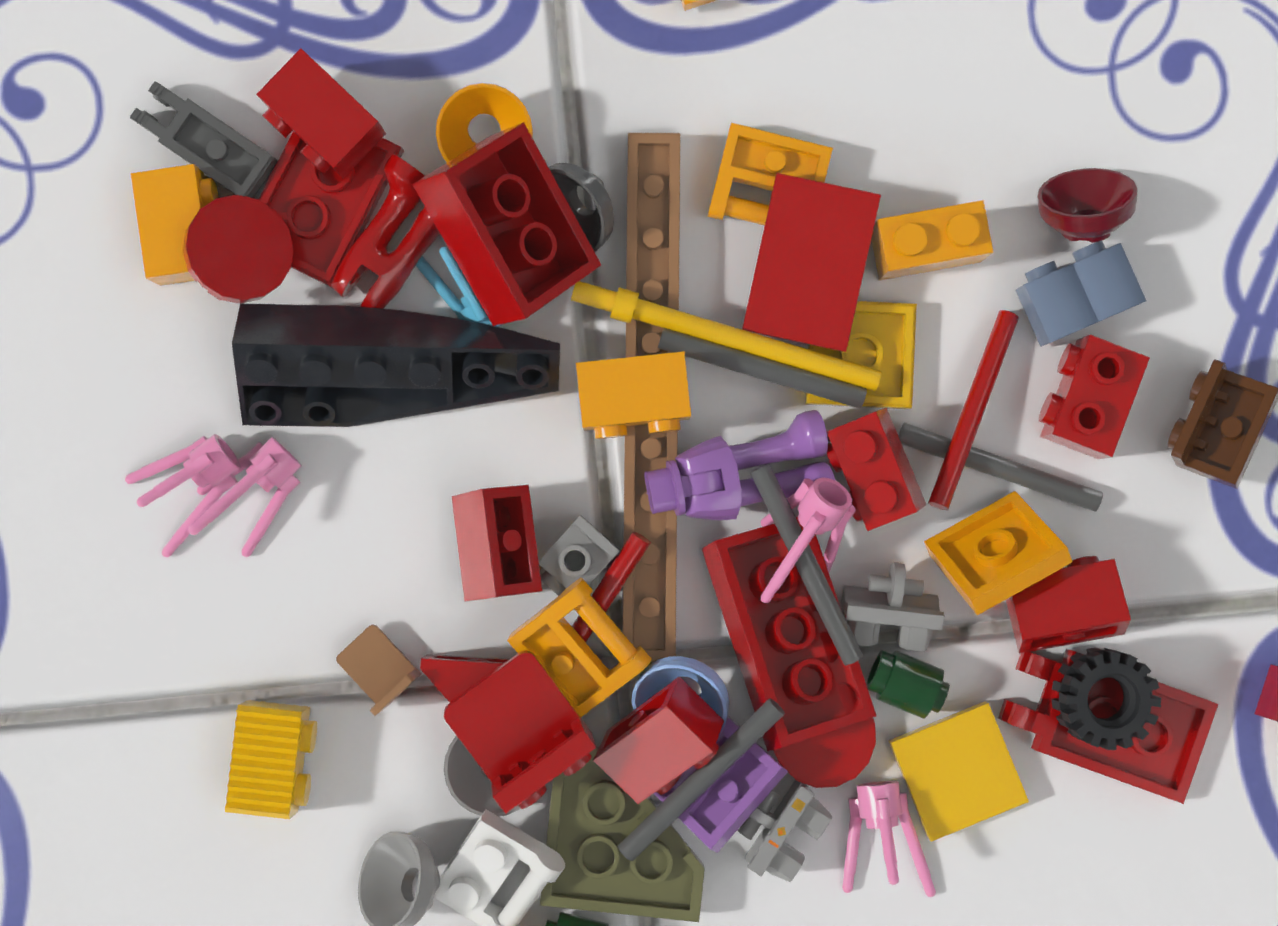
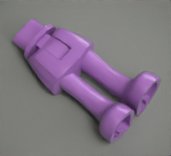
(706, 477)

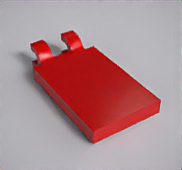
(1158, 763)

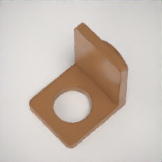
(377, 667)

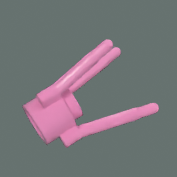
(207, 463)
(268, 467)
(822, 508)
(881, 806)

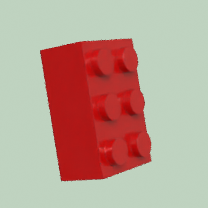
(507, 225)

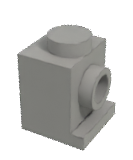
(583, 538)

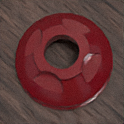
(1087, 203)

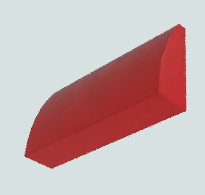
(784, 642)

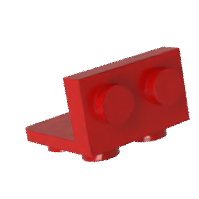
(520, 730)

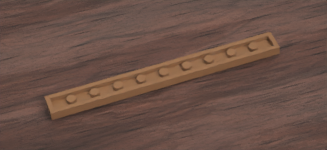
(654, 274)

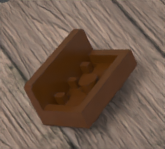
(1222, 424)

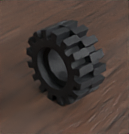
(1135, 705)

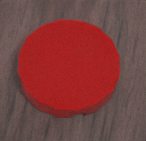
(238, 249)
(830, 757)

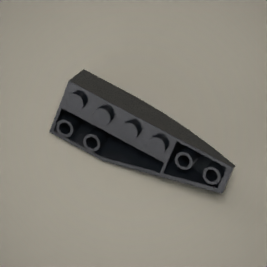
(377, 364)

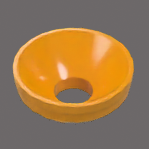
(469, 102)

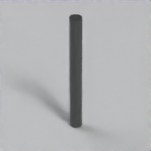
(762, 368)
(1005, 469)
(807, 565)
(701, 779)

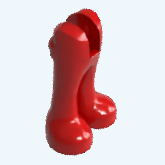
(371, 246)

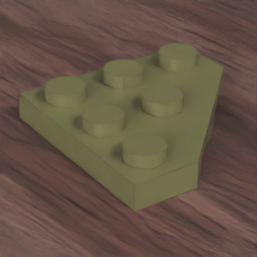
(587, 825)

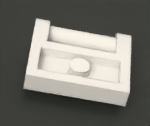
(484, 865)

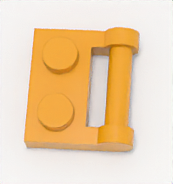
(753, 160)
(568, 657)

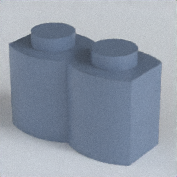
(1080, 293)

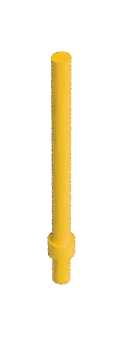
(627, 306)

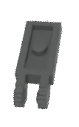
(208, 144)

